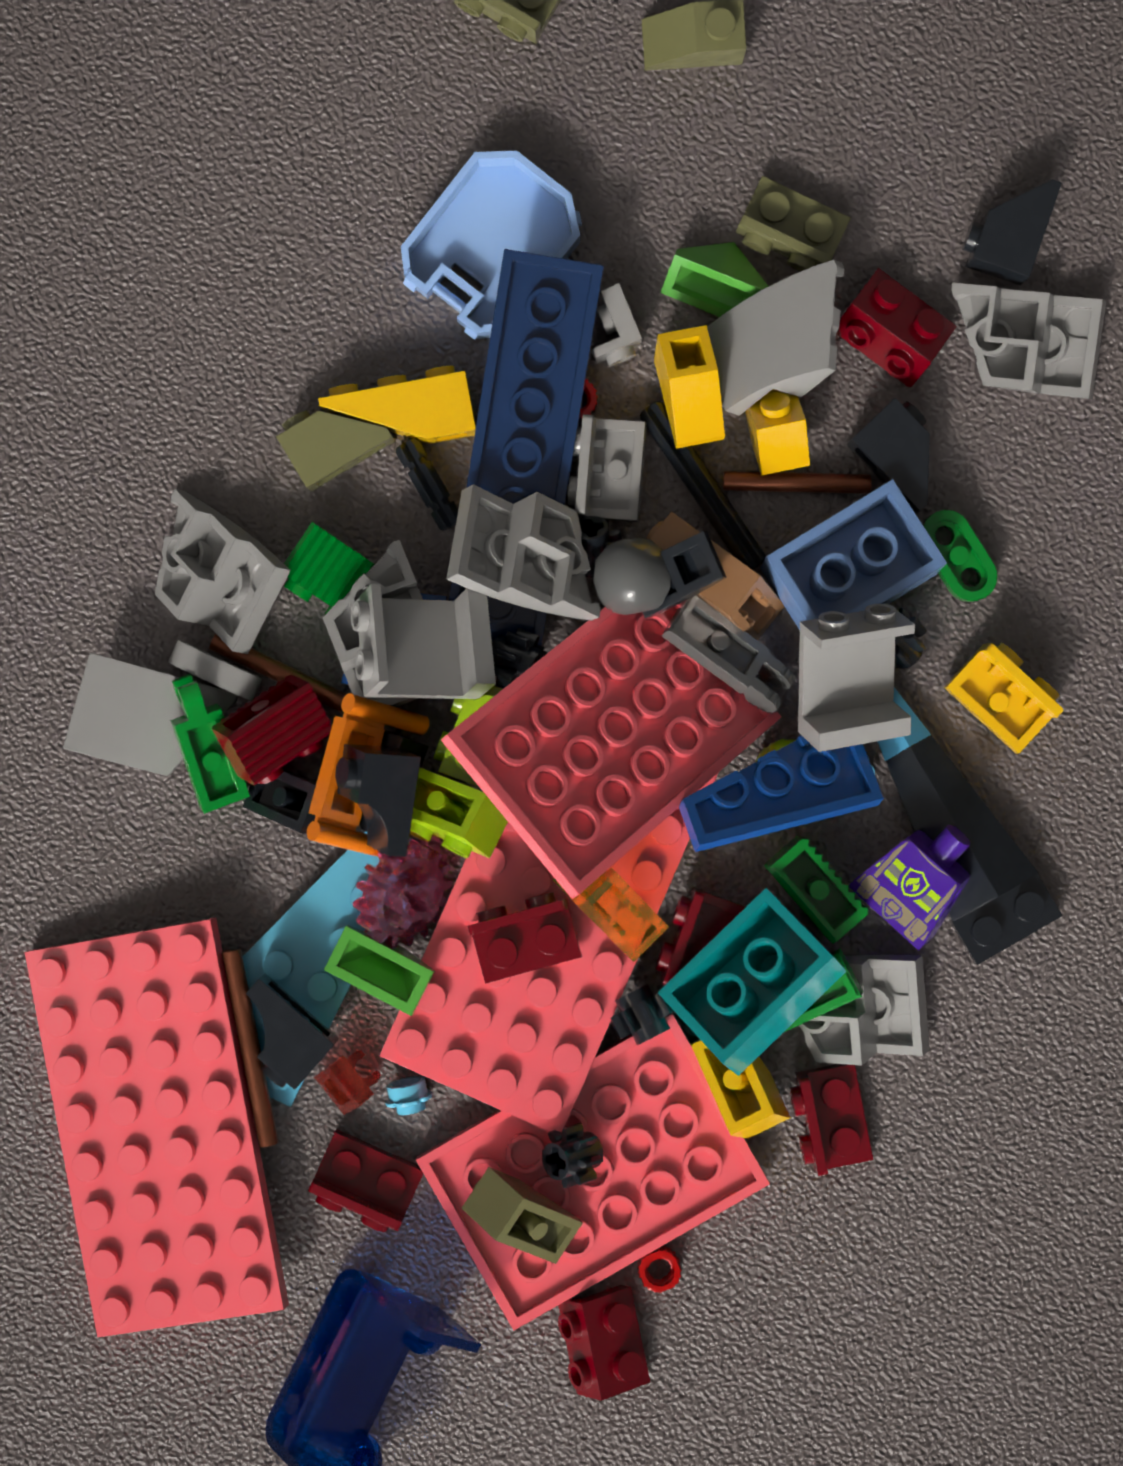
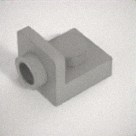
(616, 318)

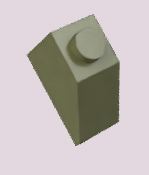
(695, 36)
(329, 445)
(521, 1216)

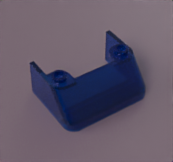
(349, 1369)

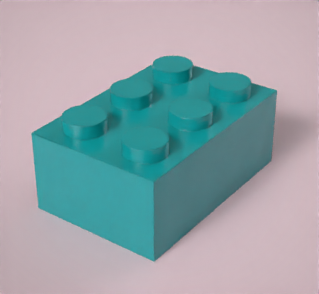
(751, 982)

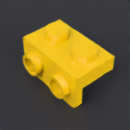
(1004, 695)

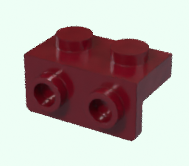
(895, 328)
(699, 922)
(603, 1343)

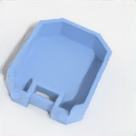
(488, 207)

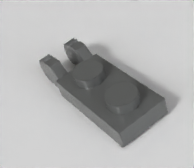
(728, 653)

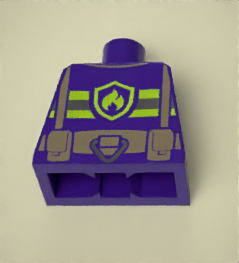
(916, 883)

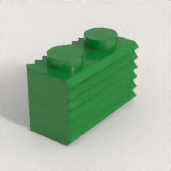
(323, 567)
(816, 888)

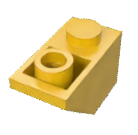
(690, 386)
(778, 432)

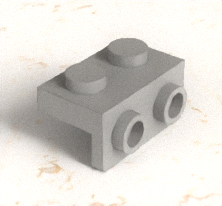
(608, 469)

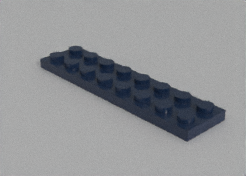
(532, 392)

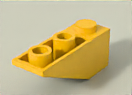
(423, 409)

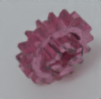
(403, 895)

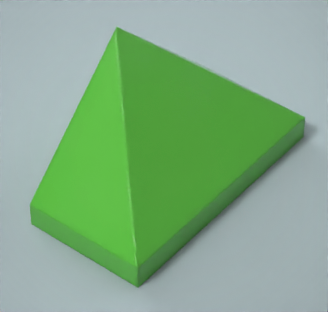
(712, 277)
(380, 970)

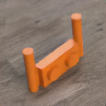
(360, 725)

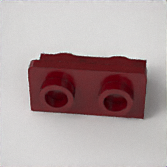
(524, 939)
(832, 1117)
(365, 1182)

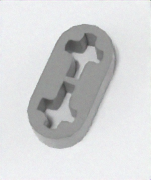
(214, 670)

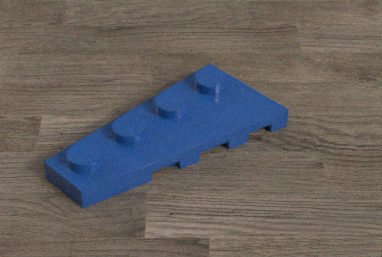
(780, 793)

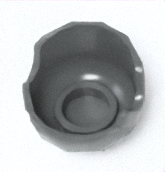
(631, 576)

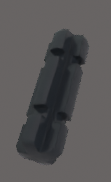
(428, 483)

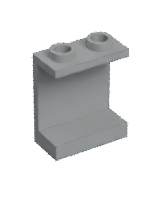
(423, 646)
(850, 678)

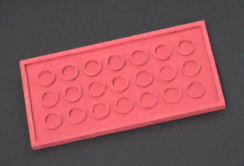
(536, 1033)
(157, 1128)

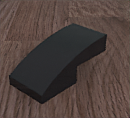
(692, 569)

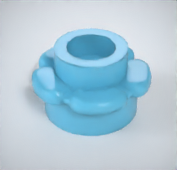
(408, 1095)

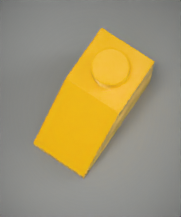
(746, 1101)

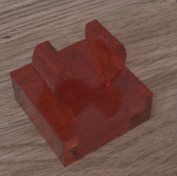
(345, 1084)

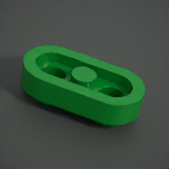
(962, 553)

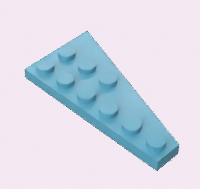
(302, 943)

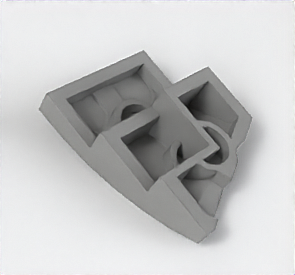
(778, 338)
(1033, 339)
(522, 553)
(217, 574)
(396, 583)
(127, 715)
(884, 1020)

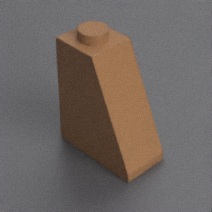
(741, 596)

